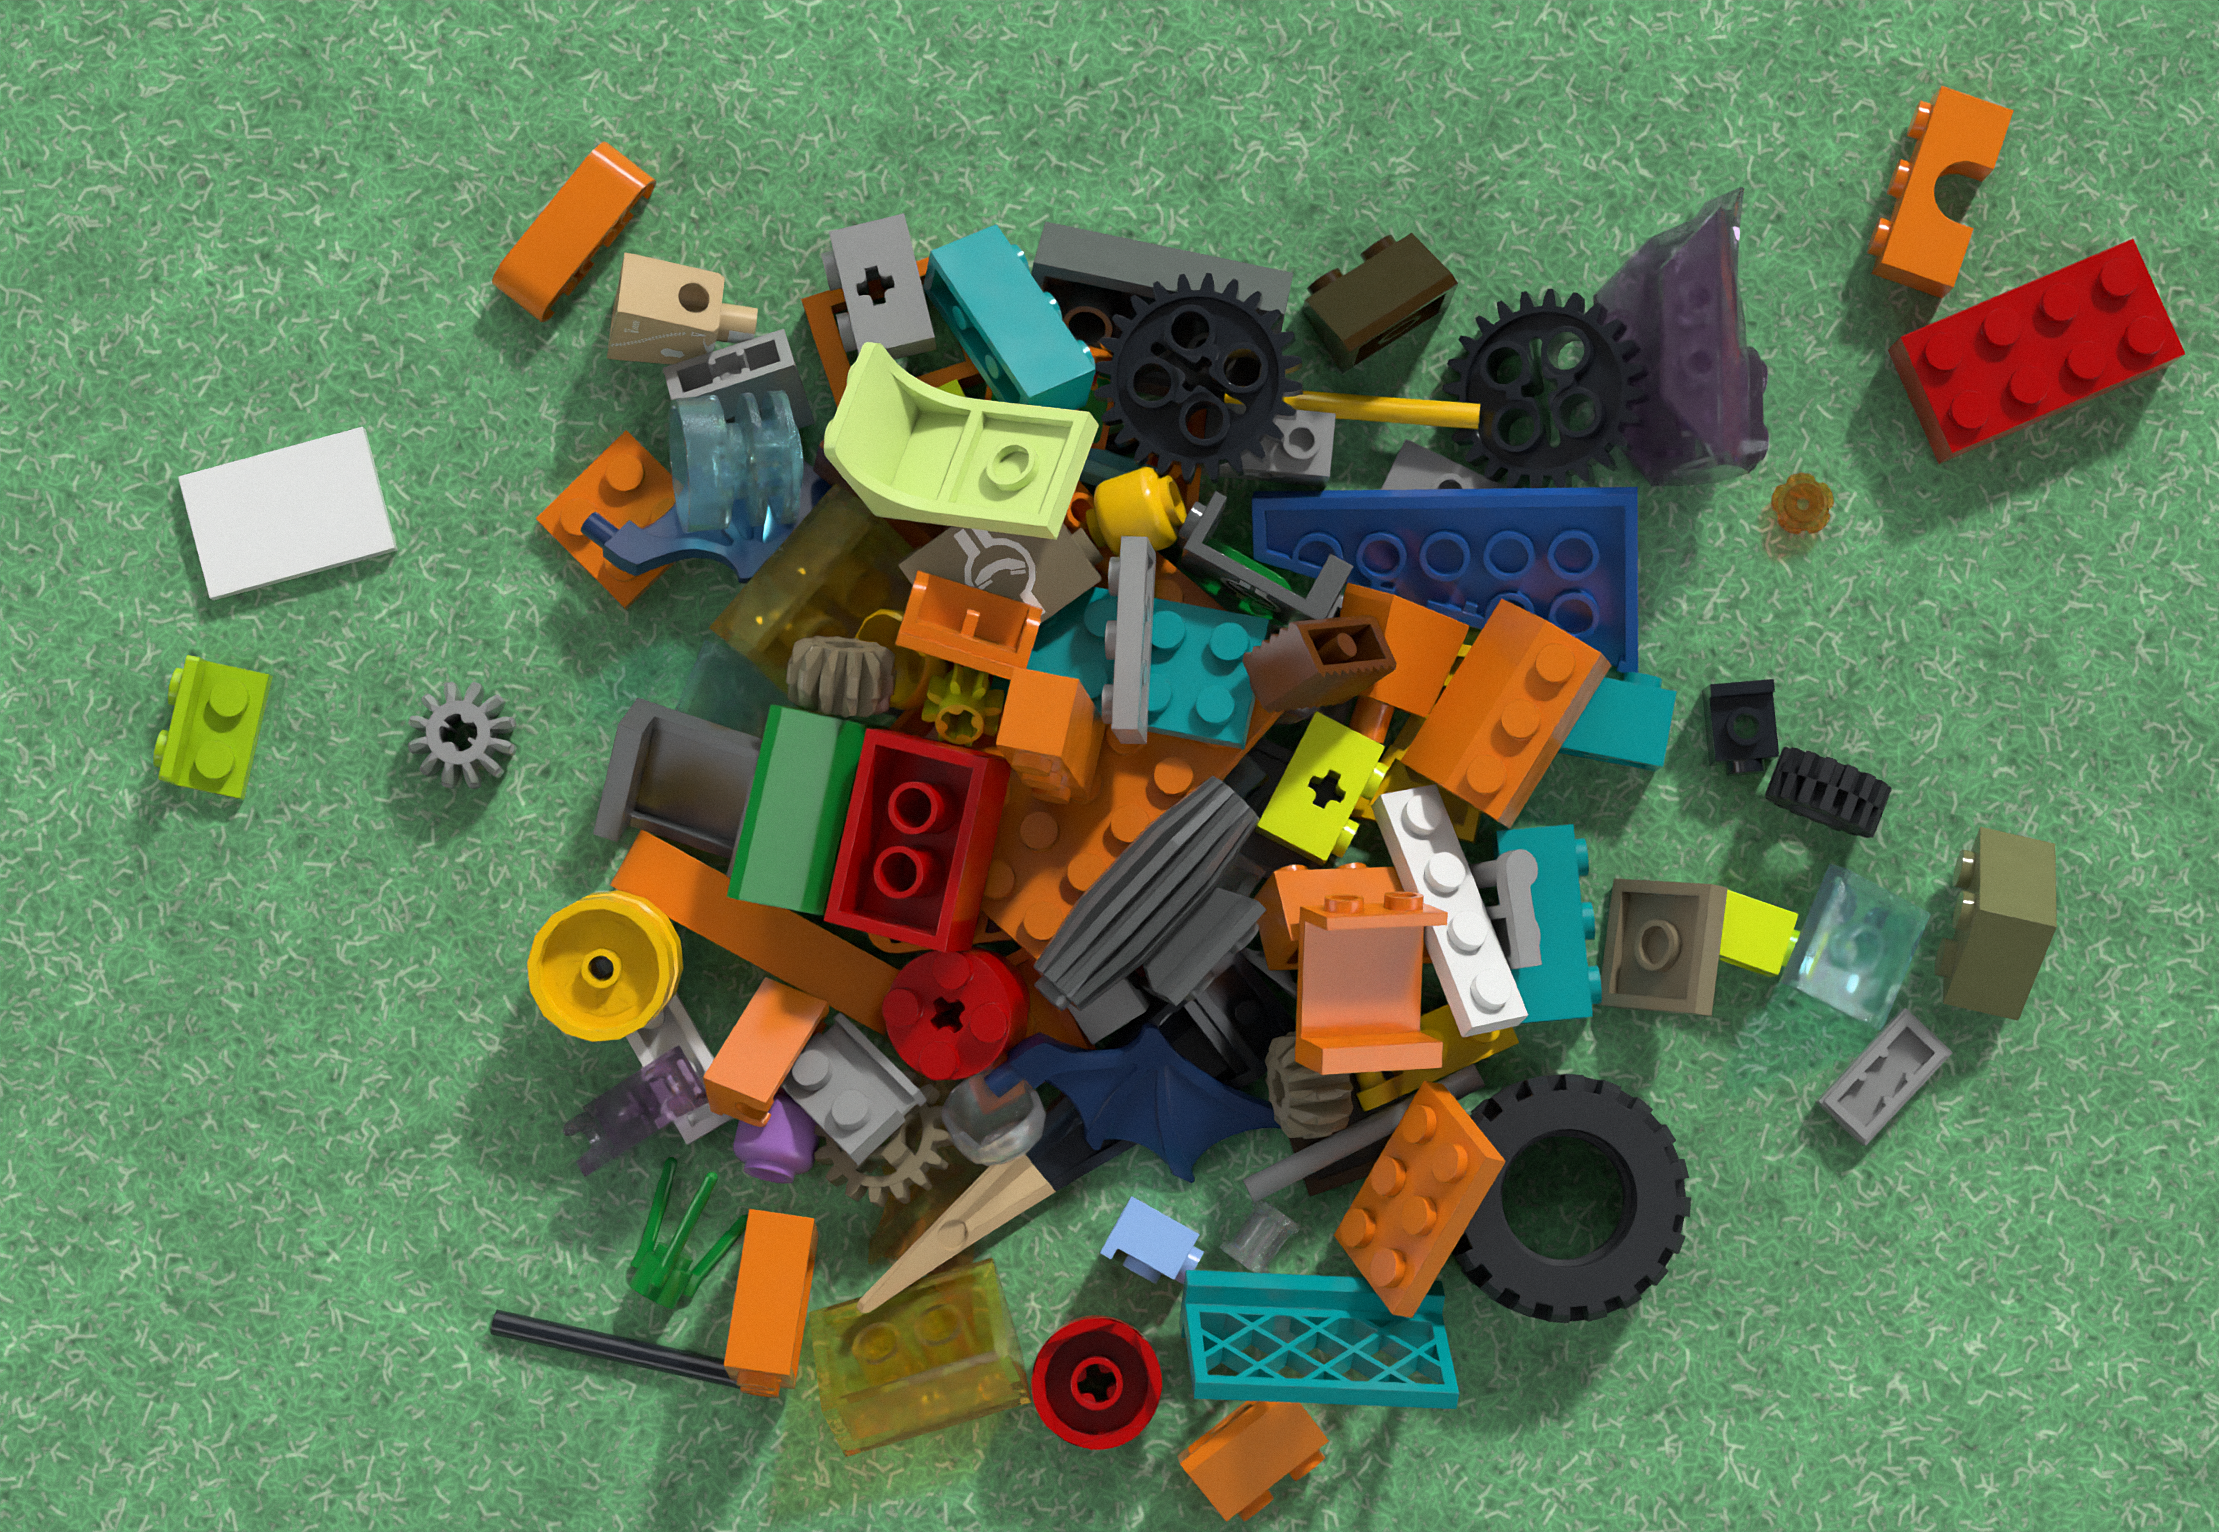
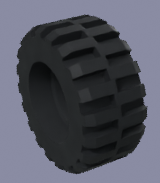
(1649, 1217)

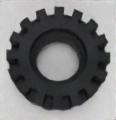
(1828, 792)

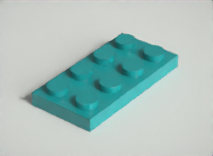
(1195, 668)

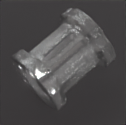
(1260, 1237)

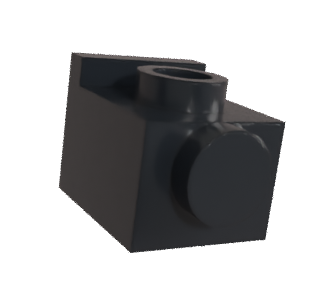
(1722, 706)

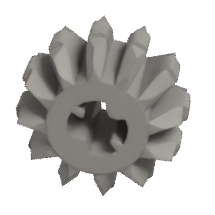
(450, 755)

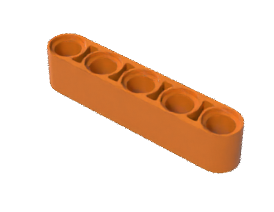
(757, 932)

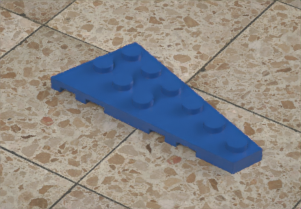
(1463, 550)

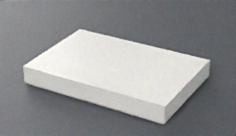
(287, 513)

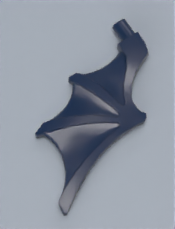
(664, 542)
(1137, 1095)

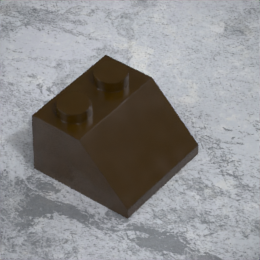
(1378, 300)

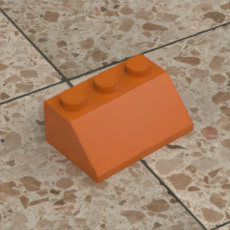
(1506, 712)

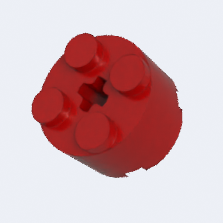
(922, 1004)
(1079, 1415)

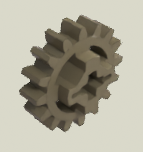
(898, 1153)

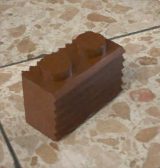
(1318, 662)

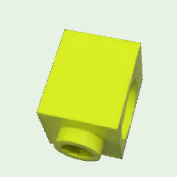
(1757, 935)

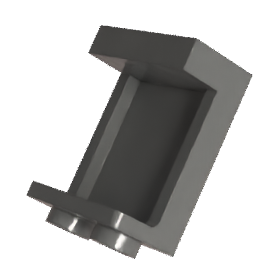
(678, 779)

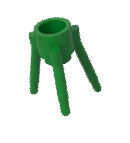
(664, 1272)

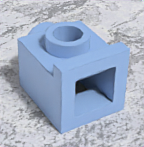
(1153, 1243)

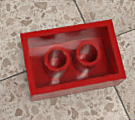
(918, 840)

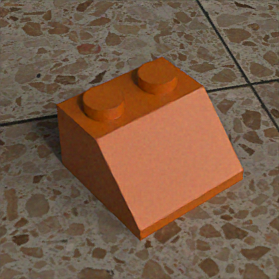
(1251, 1453)

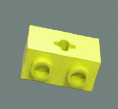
(1323, 751)

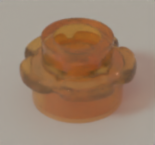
(1785, 504)

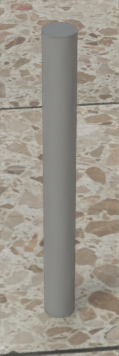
(1349, 1140)

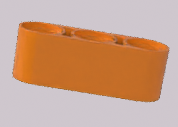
(571, 229)

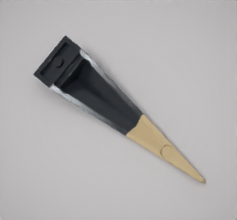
(1219, 1032)

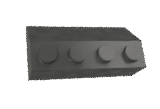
(1099, 273)

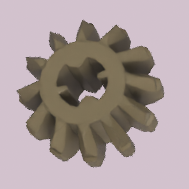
(841, 676)
(1303, 1099)

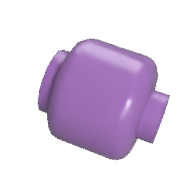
(780, 1147)

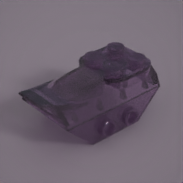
(1691, 327)

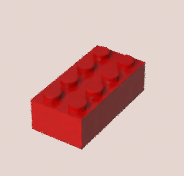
(2036, 351)

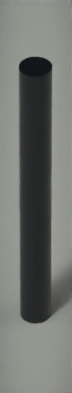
(611, 1347)

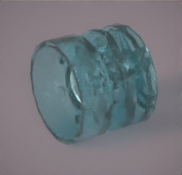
(741, 460)

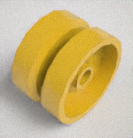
(643, 956)

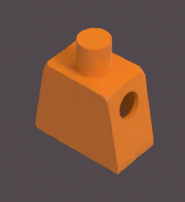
(1424, 651)

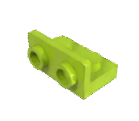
(212, 727)

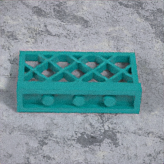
(1310, 1314)

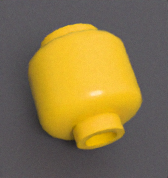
(1137, 506)

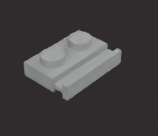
(850, 1089)

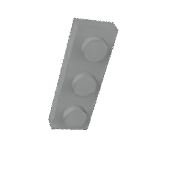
(1130, 640)

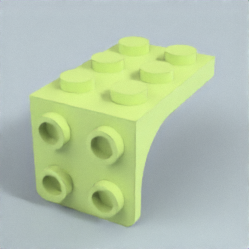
(954, 456)

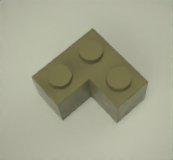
(2000, 923)

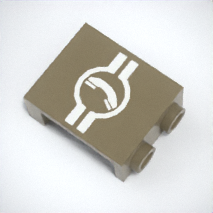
(1012, 565)

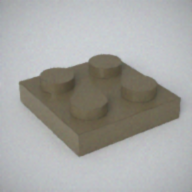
(1663, 946)

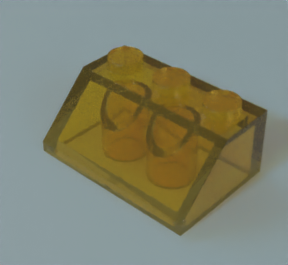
(816, 584)
(919, 1359)

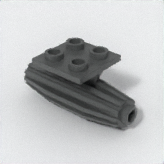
(1158, 908)

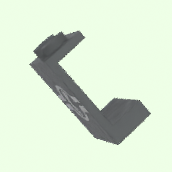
(1248, 584)

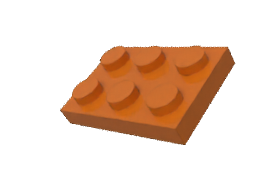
(1419, 1198)

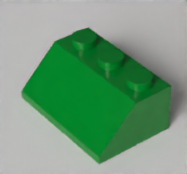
(797, 809)

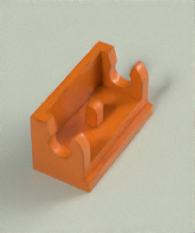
(968, 625)
(762, 1051)

